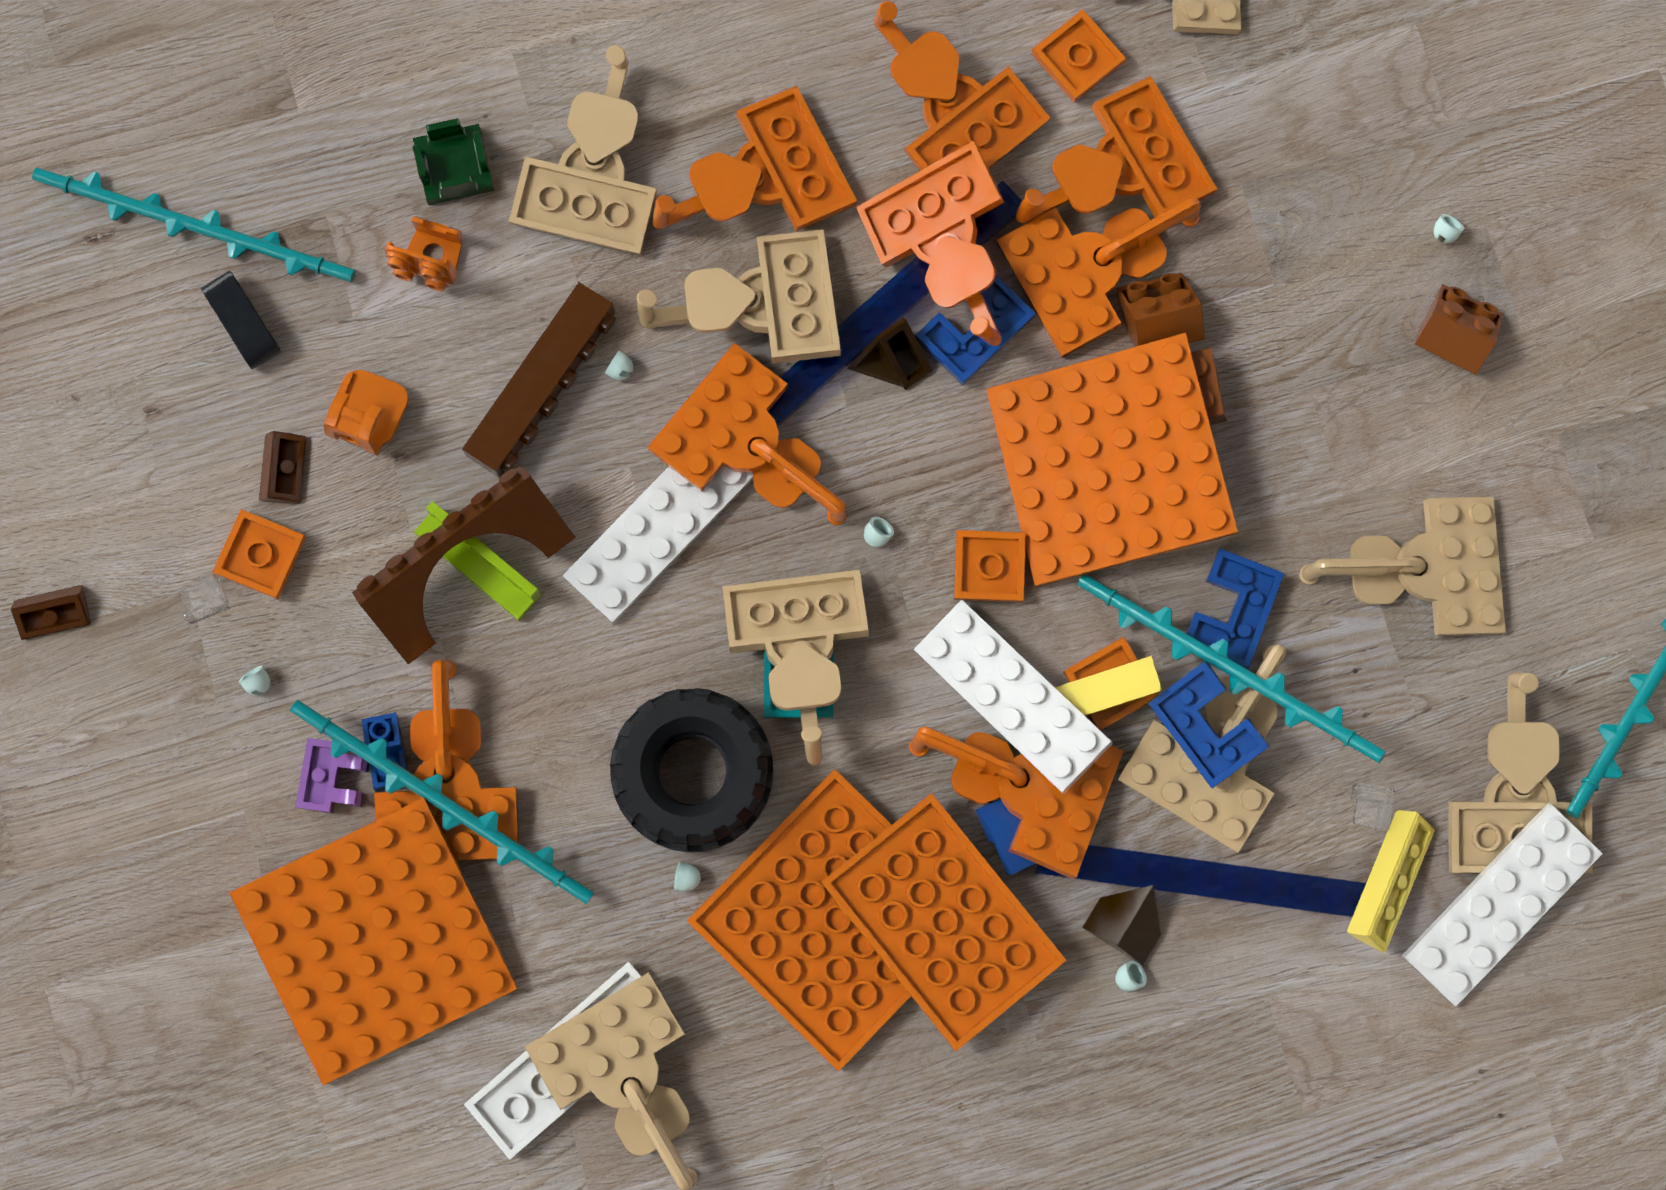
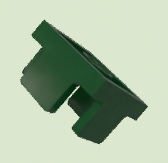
(452, 161)

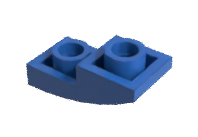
(385, 727)
(1000, 829)

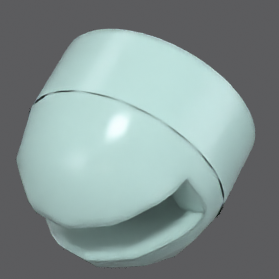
(1448, 228)
(620, 367)
(878, 532)
(255, 681)
(686, 877)
(1130, 976)

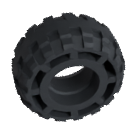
(683, 716)

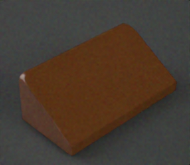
(282, 467)
(51, 612)

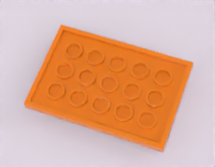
(943, 922)

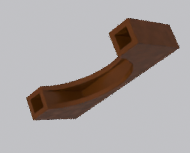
(396, 592)

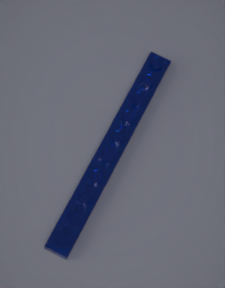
(877, 315)
(1217, 881)

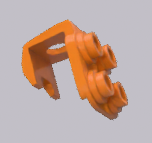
(413, 262)
(366, 411)

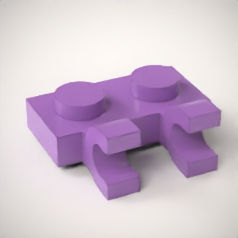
(321, 775)

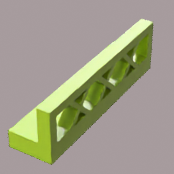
(485, 569)

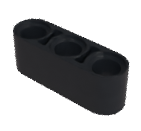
(240, 320)

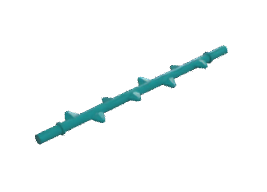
(176, 223)
(1240, 677)
(1616, 734)
(452, 812)

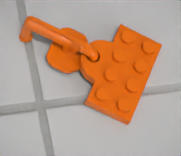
(990, 115)
(781, 151)
(1139, 154)
(936, 221)
(1068, 284)
(729, 416)
(445, 743)
(1052, 824)

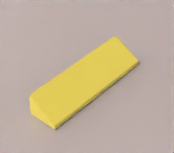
(1113, 686)
(1391, 880)

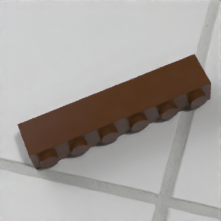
(540, 380)

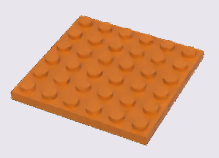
(1112, 460)
(792, 935)
(373, 940)

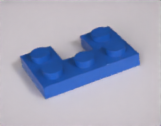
(969, 353)
(1256, 593)
(1180, 713)

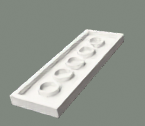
(650, 538)
(1013, 696)
(1502, 904)
(517, 1102)

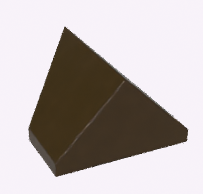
(893, 357)
(1127, 922)

